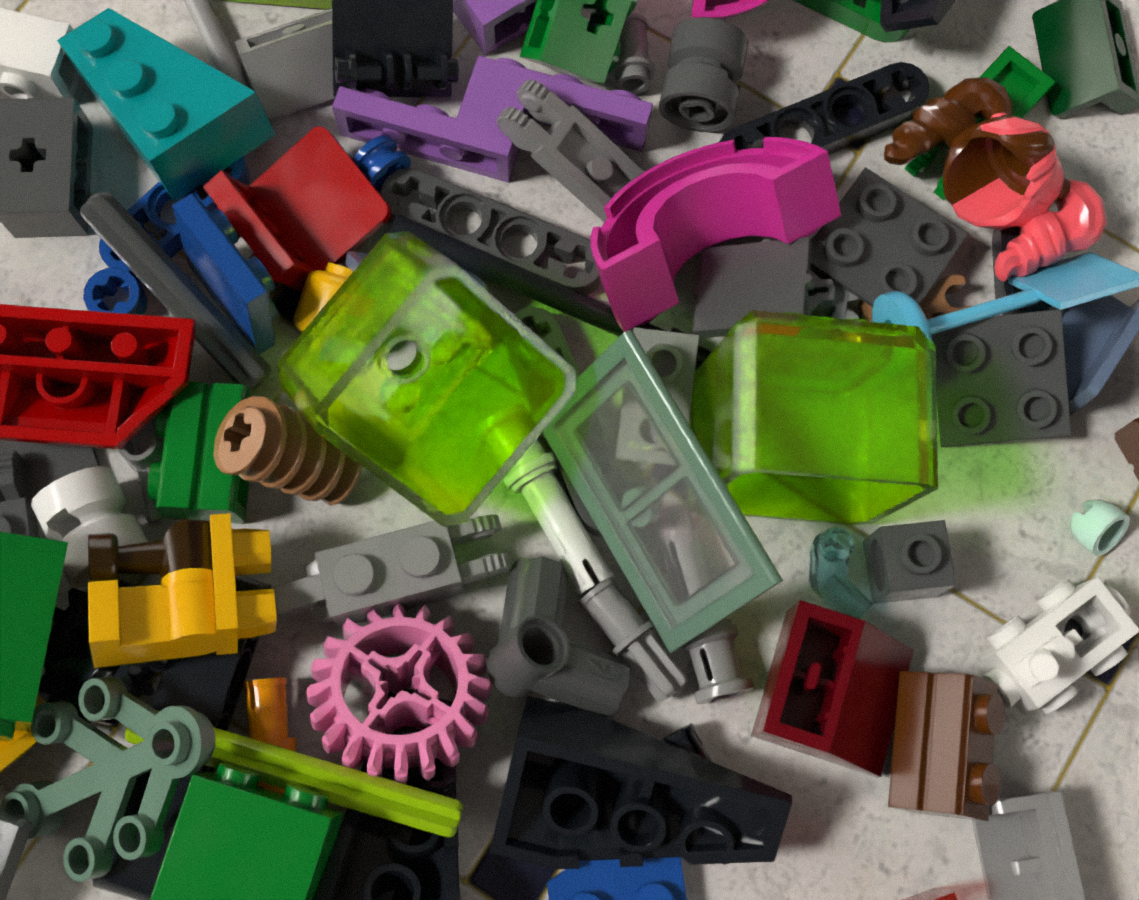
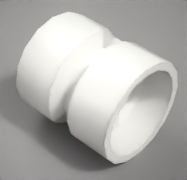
(80, 506)

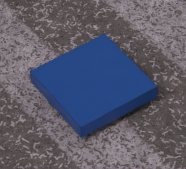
(234, 283)

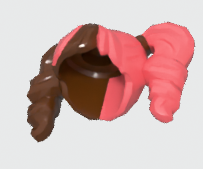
(1003, 175)

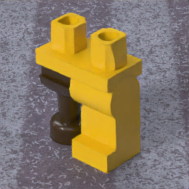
(196, 599)

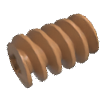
(282, 452)

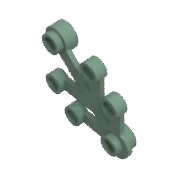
(173, 748)

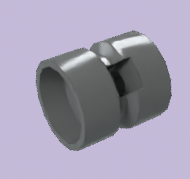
(702, 74)

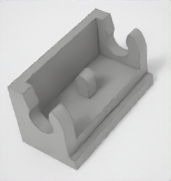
(1028, 849)

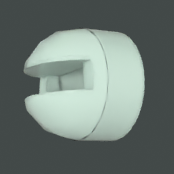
(1099, 527)

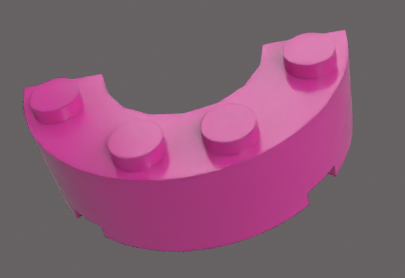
(701, 202)

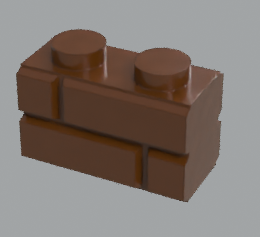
(946, 745)

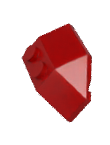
(88, 373)

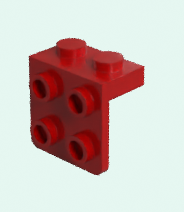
(303, 208)

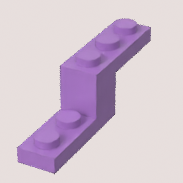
(473, 138)

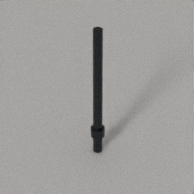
(524, 281)

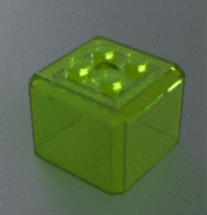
(462, 406)
(820, 416)

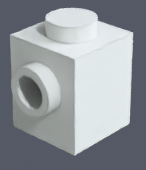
(33, 59)

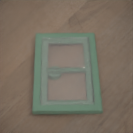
(657, 496)

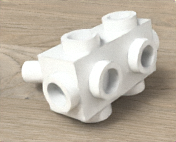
(1041, 661)

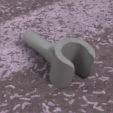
(141, 464)

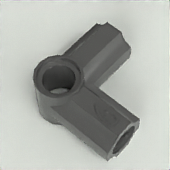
(536, 651)

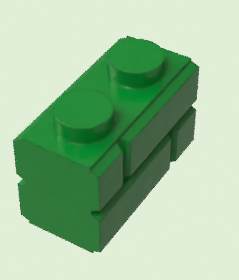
(187, 477)

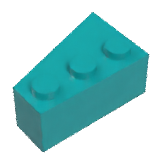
(166, 102)

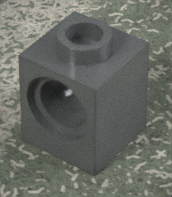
(909, 562)

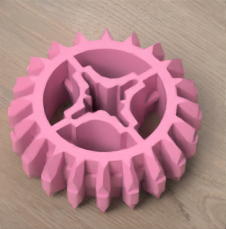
(364, 660)

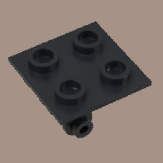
(394, 47)

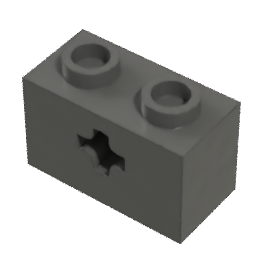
(44, 167)

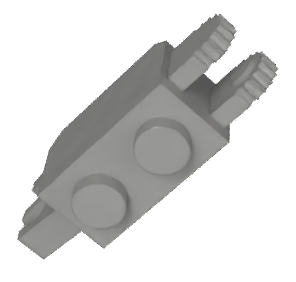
(397, 567)

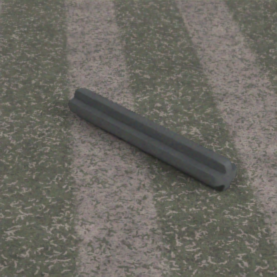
(174, 289)

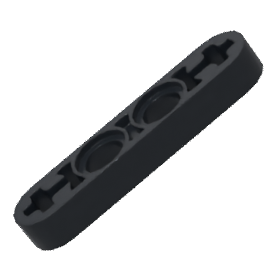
(863, 92)

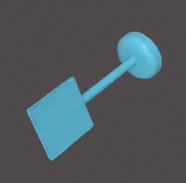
(1059, 284)

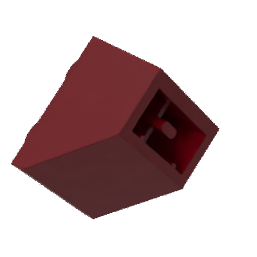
(832, 688)

